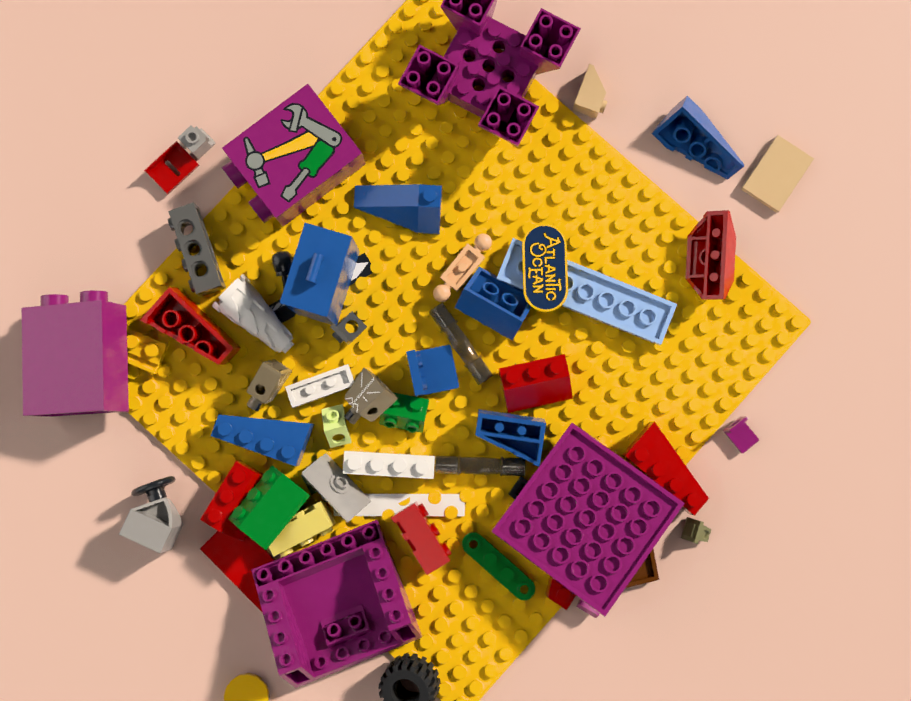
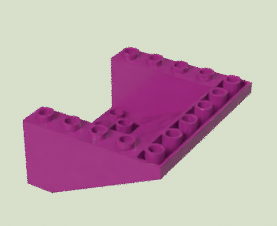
(334, 605)

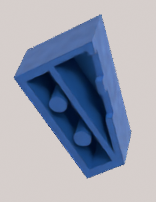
(513, 433)

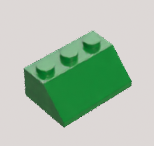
(268, 507)

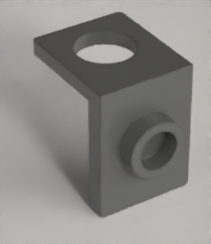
(341, 333)

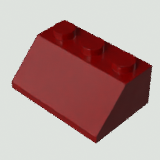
(536, 383)
(229, 496)

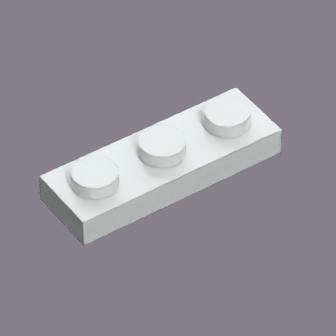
(320, 386)

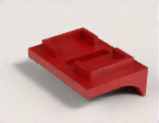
(164, 175)

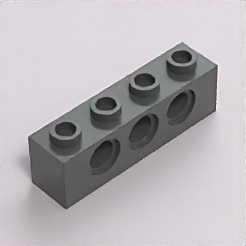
(178, 221)

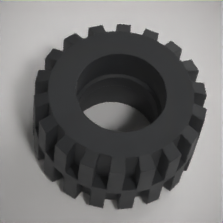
(413, 669)

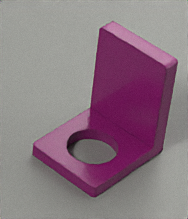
(741, 434)

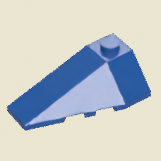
(695, 136)
(404, 205)

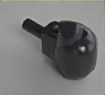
(282, 263)

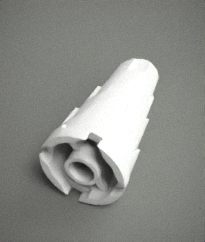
(248, 309)

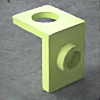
(335, 423)

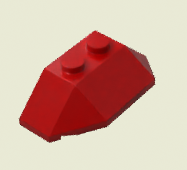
(712, 255)

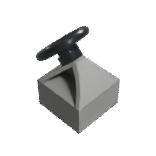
(154, 523)

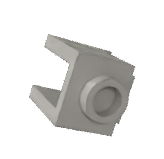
(196, 141)

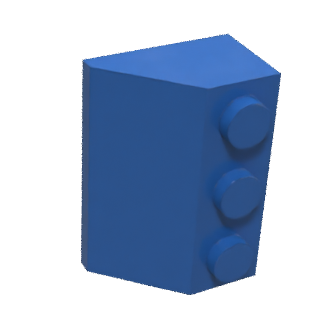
(493, 303)

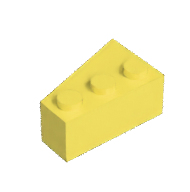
(302, 528)

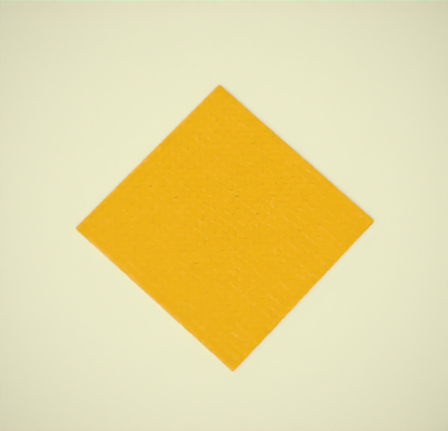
(618, 381)

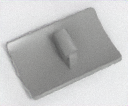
(336, 487)

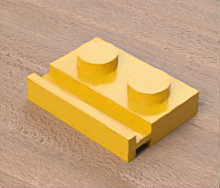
(145, 351)

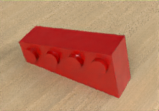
(190, 326)
(660, 462)

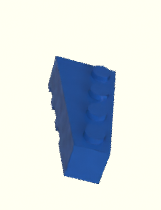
(272, 438)

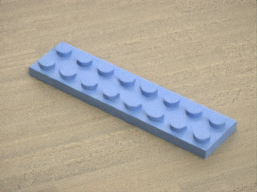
(602, 298)

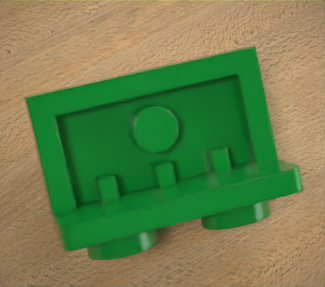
(406, 413)

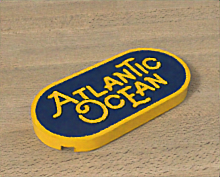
(544, 267)

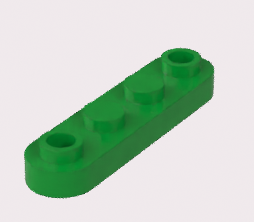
(498, 566)

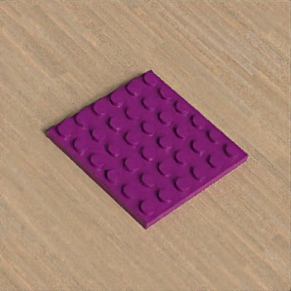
(588, 519)

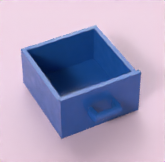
(320, 274)

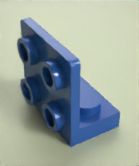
(432, 370)

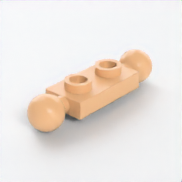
(462, 267)

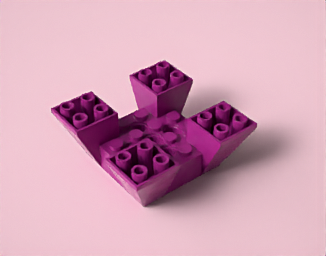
(478, 34)

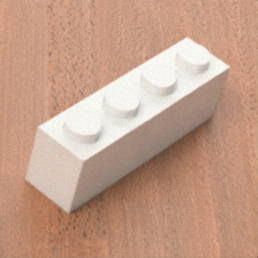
(389, 464)

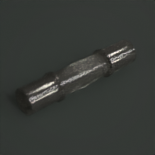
(461, 343)
(480, 465)

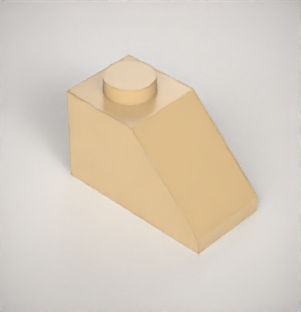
(591, 95)

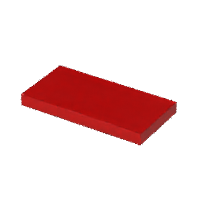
(237, 560)

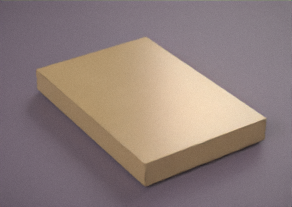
(777, 174)

